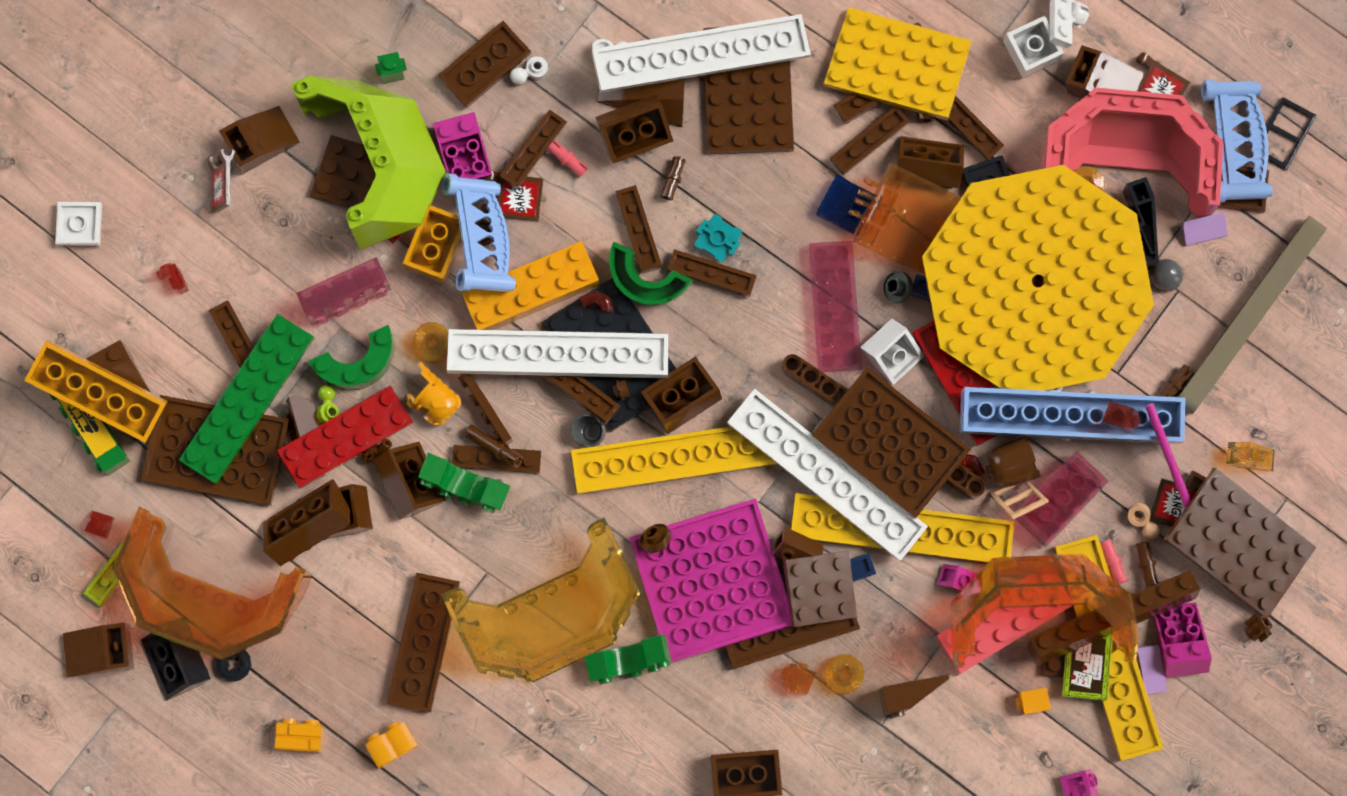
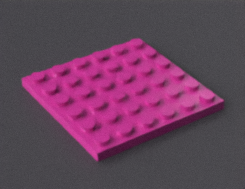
(714, 582)

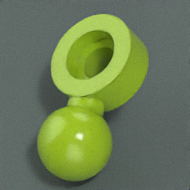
(326, 394)

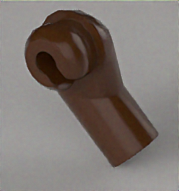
(375, 451)

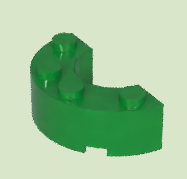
(635, 287)
(362, 373)
(462, 484)
(629, 660)

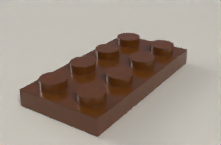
(484, 64)

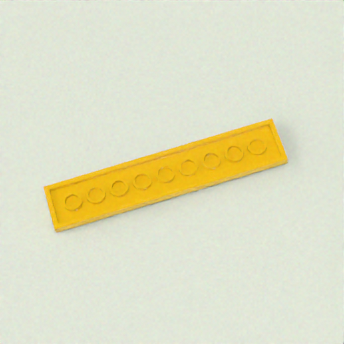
(664, 459)
(946, 535)
(1127, 702)

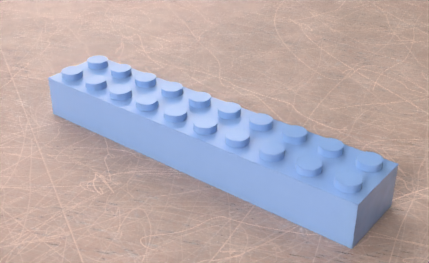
(1065, 415)

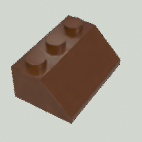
(932, 160)
(681, 395)
(400, 473)

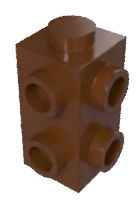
(792, 545)

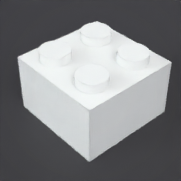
(1032, 47)

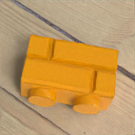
(299, 737)

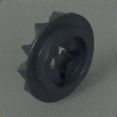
(244, 663)

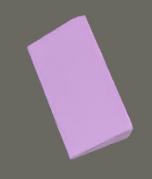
(1204, 229)

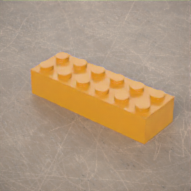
(536, 288)
(95, 390)

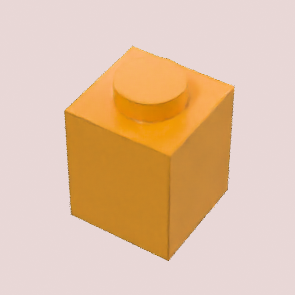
(1033, 701)

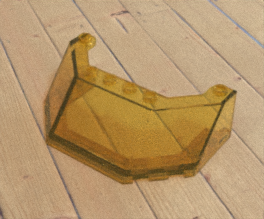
(552, 621)

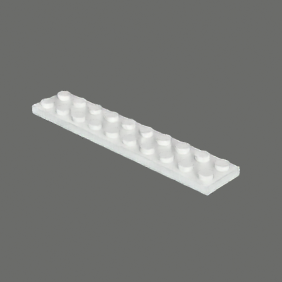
(700, 53)
(557, 353)
(826, 475)

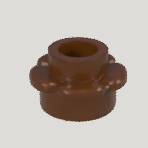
(621, 389)

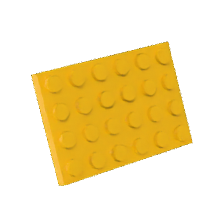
(897, 63)

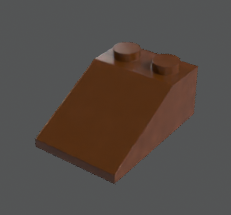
(120, 362)
(360, 516)
(901, 697)

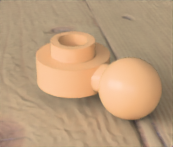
(1150, 530)

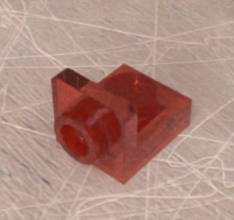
(176, 280)
(1121, 417)

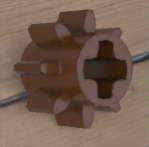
(1258, 628)

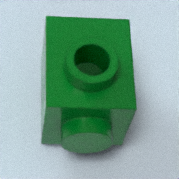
(390, 67)

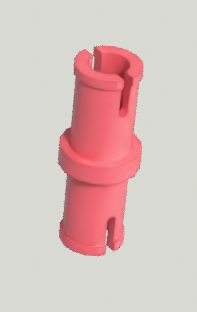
(567, 158)
(1113, 562)

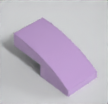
(1151, 668)

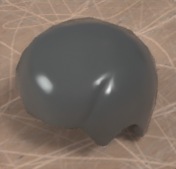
(1165, 275)
(588, 430)

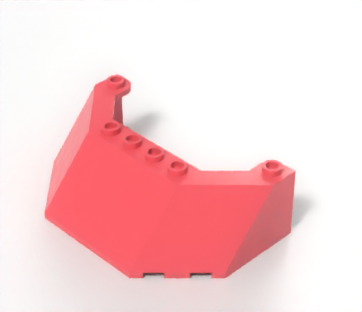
(1141, 134)

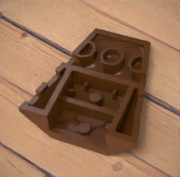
(669, 93)

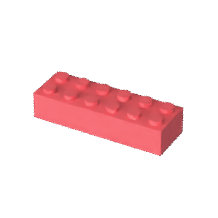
(999, 630)

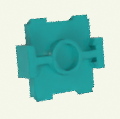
(718, 238)

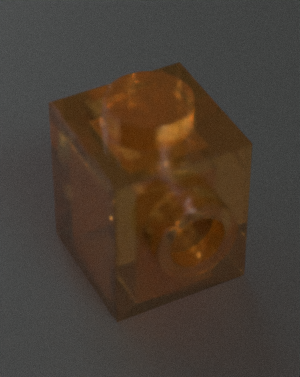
(797, 678)

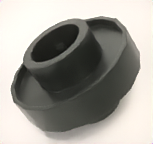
(897, 287)

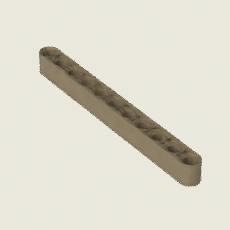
(1251, 313)

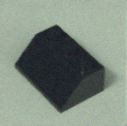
(175, 665)

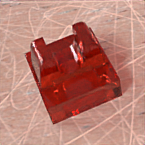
(99, 524)

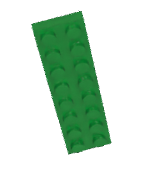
(247, 398)

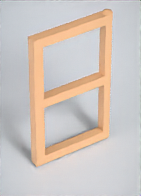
(1004, 504)

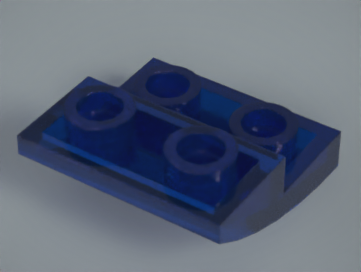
(840, 201)

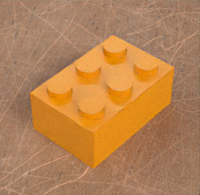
(434, 245)

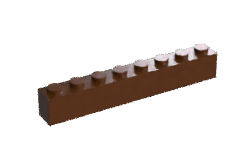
(1094, 627)

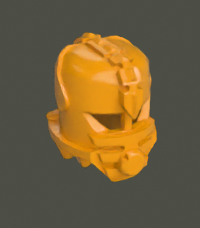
(436, 397)

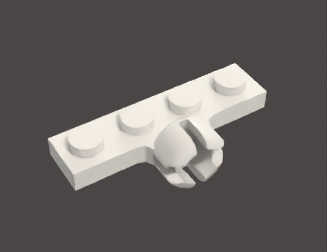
(1064, 16)

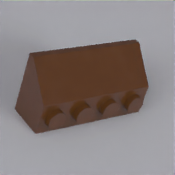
(305, 523)

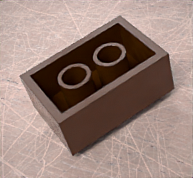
(634, 129)
(746, 774)

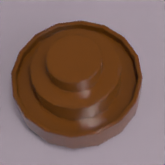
(655, 538)

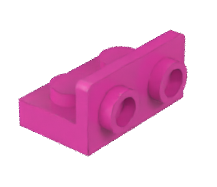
(1080, 784)

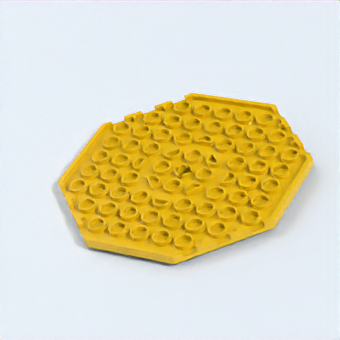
(1048, 227)

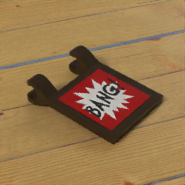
(1168, 503)

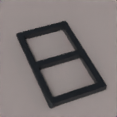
(1298, 141)

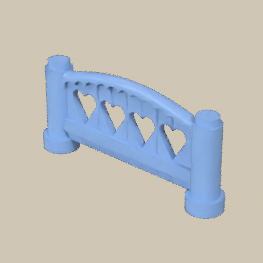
(1225, 96)
(476, 273)

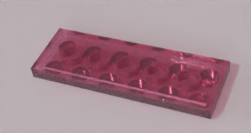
(835, 306)

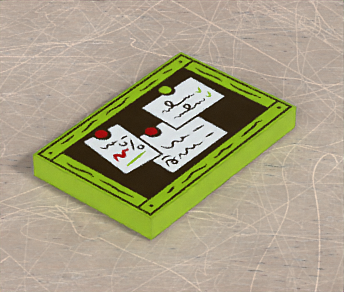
(1088, 671)

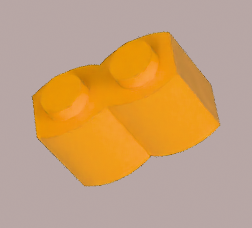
(391, 744)

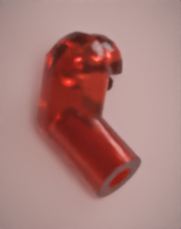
(598, 298)
(971, 461)

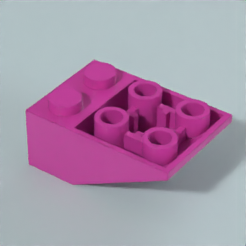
(462, 147)
(1182, 641)

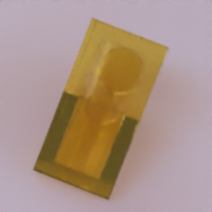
(1250, 456)

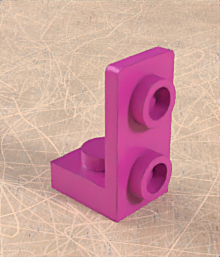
(954, 577)

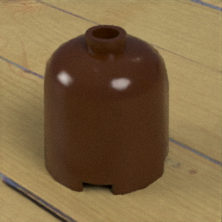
(1012, 463)

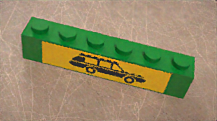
(97, 438)

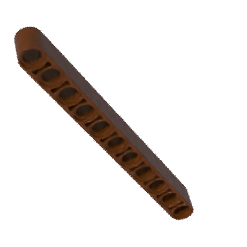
(839, 391)

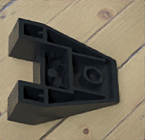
(1142, 201)

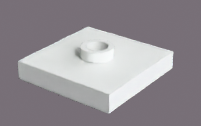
(78, 224)

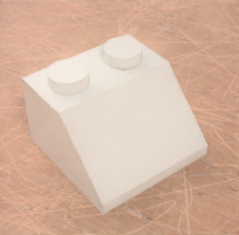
(892, 351)

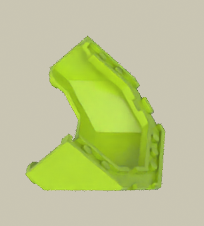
(396, 145)

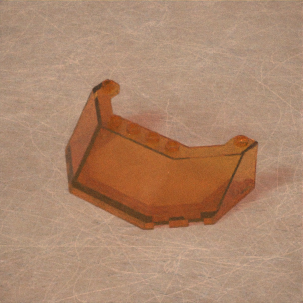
(1038, 583)
(192, 609)

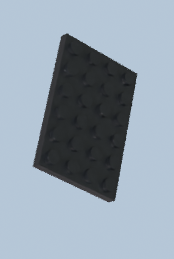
(620, 319)

